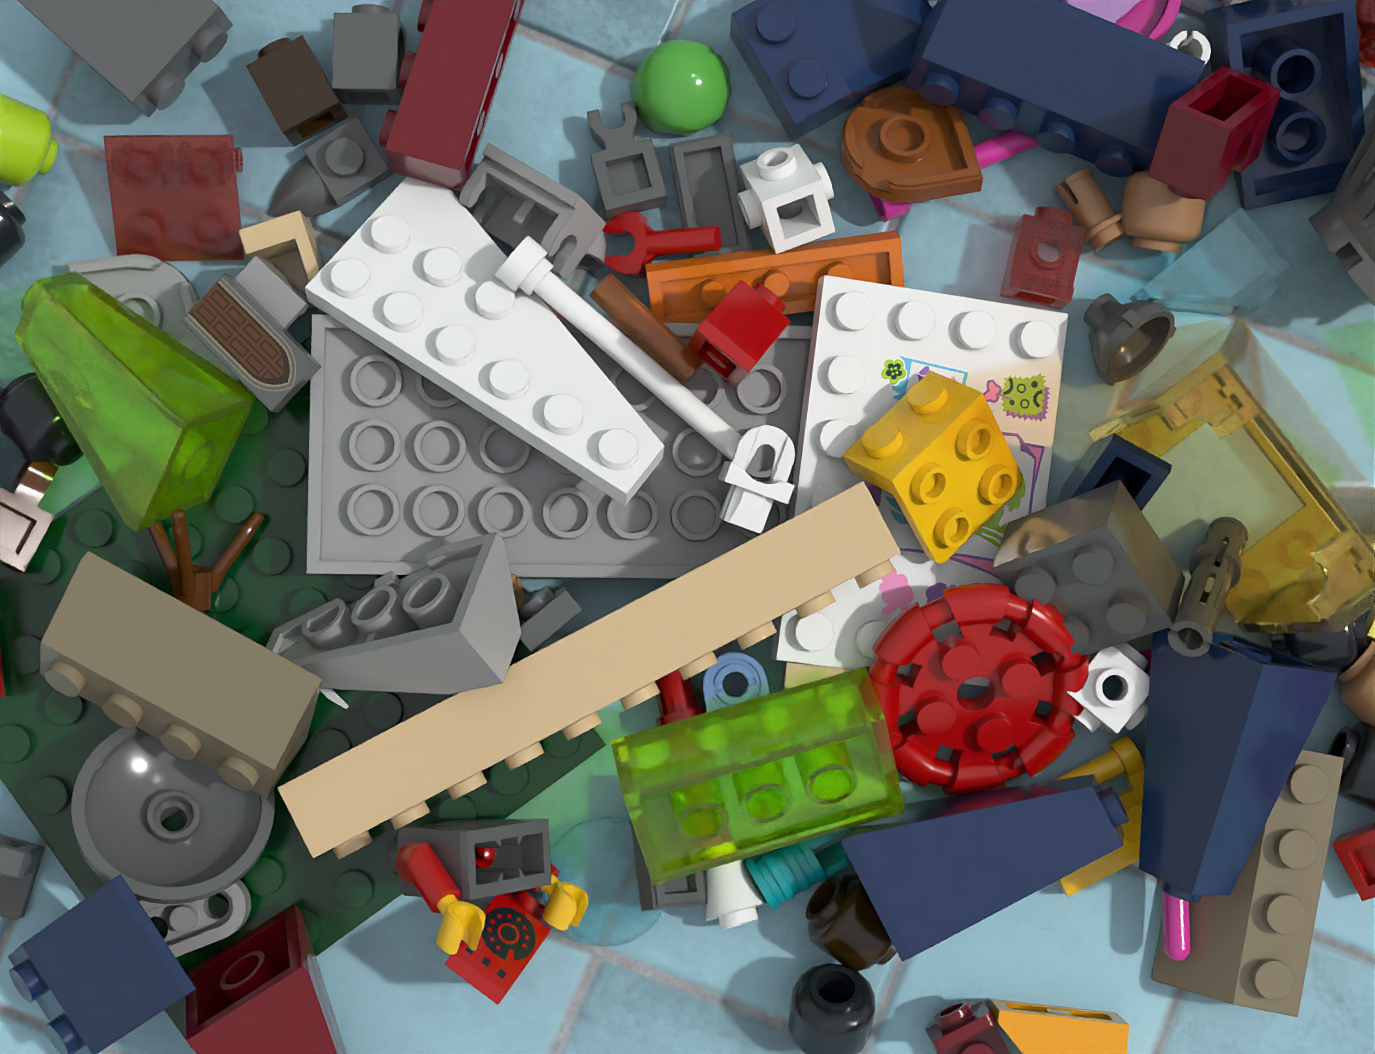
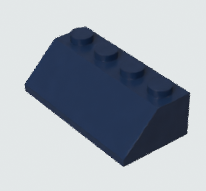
(1053, 77)

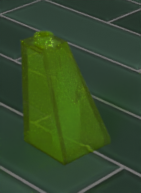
(133, 397)

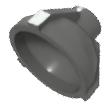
(1126, 335)

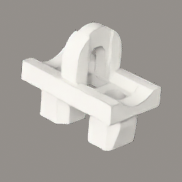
(751, 500)

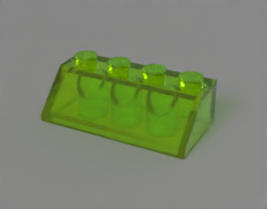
(758, 775)

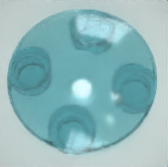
(602, 862)

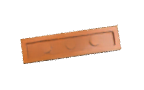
(694, 286)

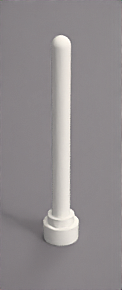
(531, 272)

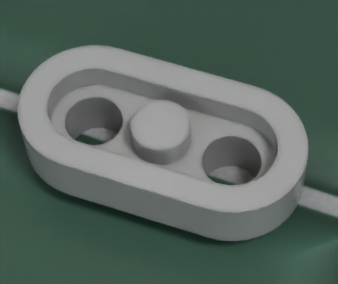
(195, 925)

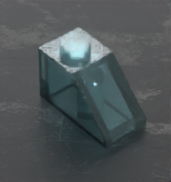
(1220, 272)

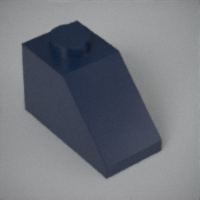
(1113, 460)

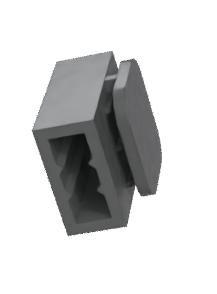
(138, 44)

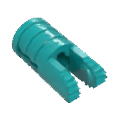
(795, 868)

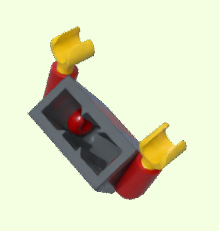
(480, 861)

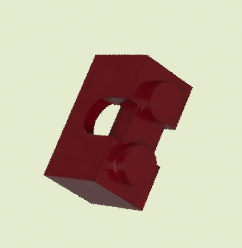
(1212, 132)

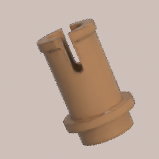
(1091, 209)

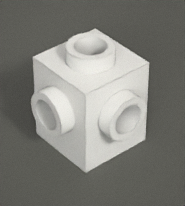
(786, 197)
(1130, 701)

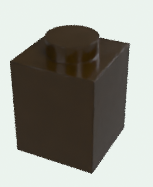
(296, 89)

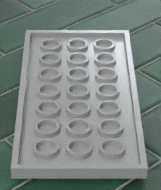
(417, 469)

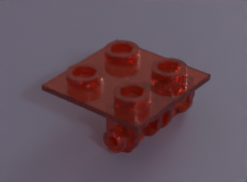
(175, 196)

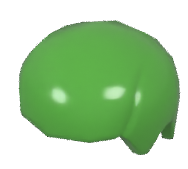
(680, 87)

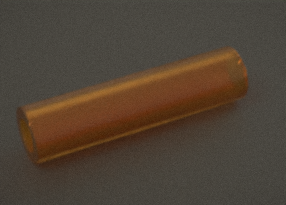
(646, 328)

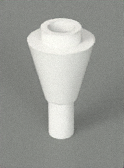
(732, 895)

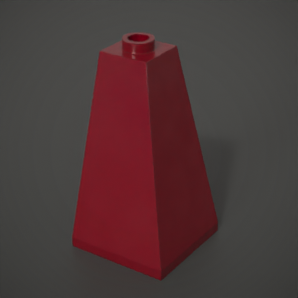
(263, 995)

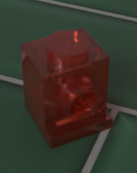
(1032, 278)

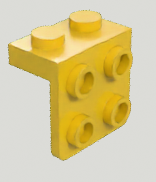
(940, 462)

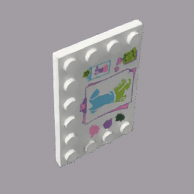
(862, 359)

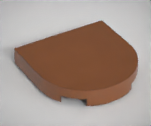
(908, 148)

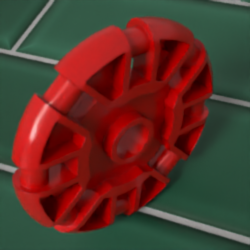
(997, 716)

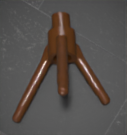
(192, 582)

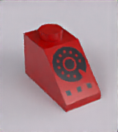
(507, 943)

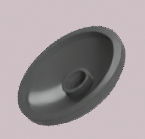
(138, 783)

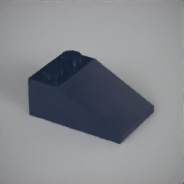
(825, 53)
(1319, 116)
(98, 971)

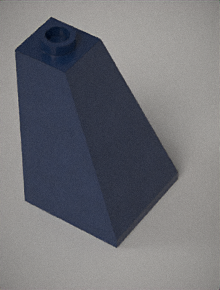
(1219, 755)
(979, 853)

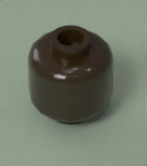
(847, 924)

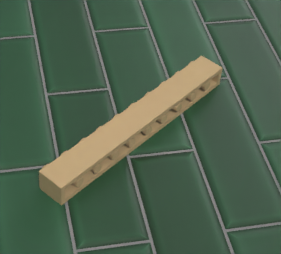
(589, 670)

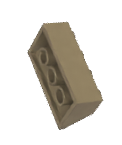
(178, 676)
(1259, 938)

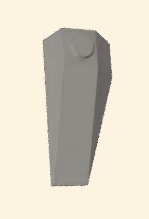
(422, 633)

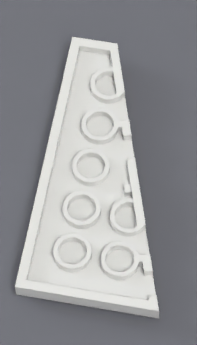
(428, 294)

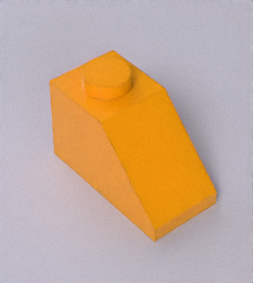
(1060, 1029)

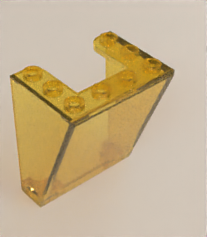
(1321, 560)

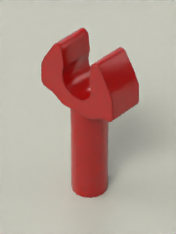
(654, 243)

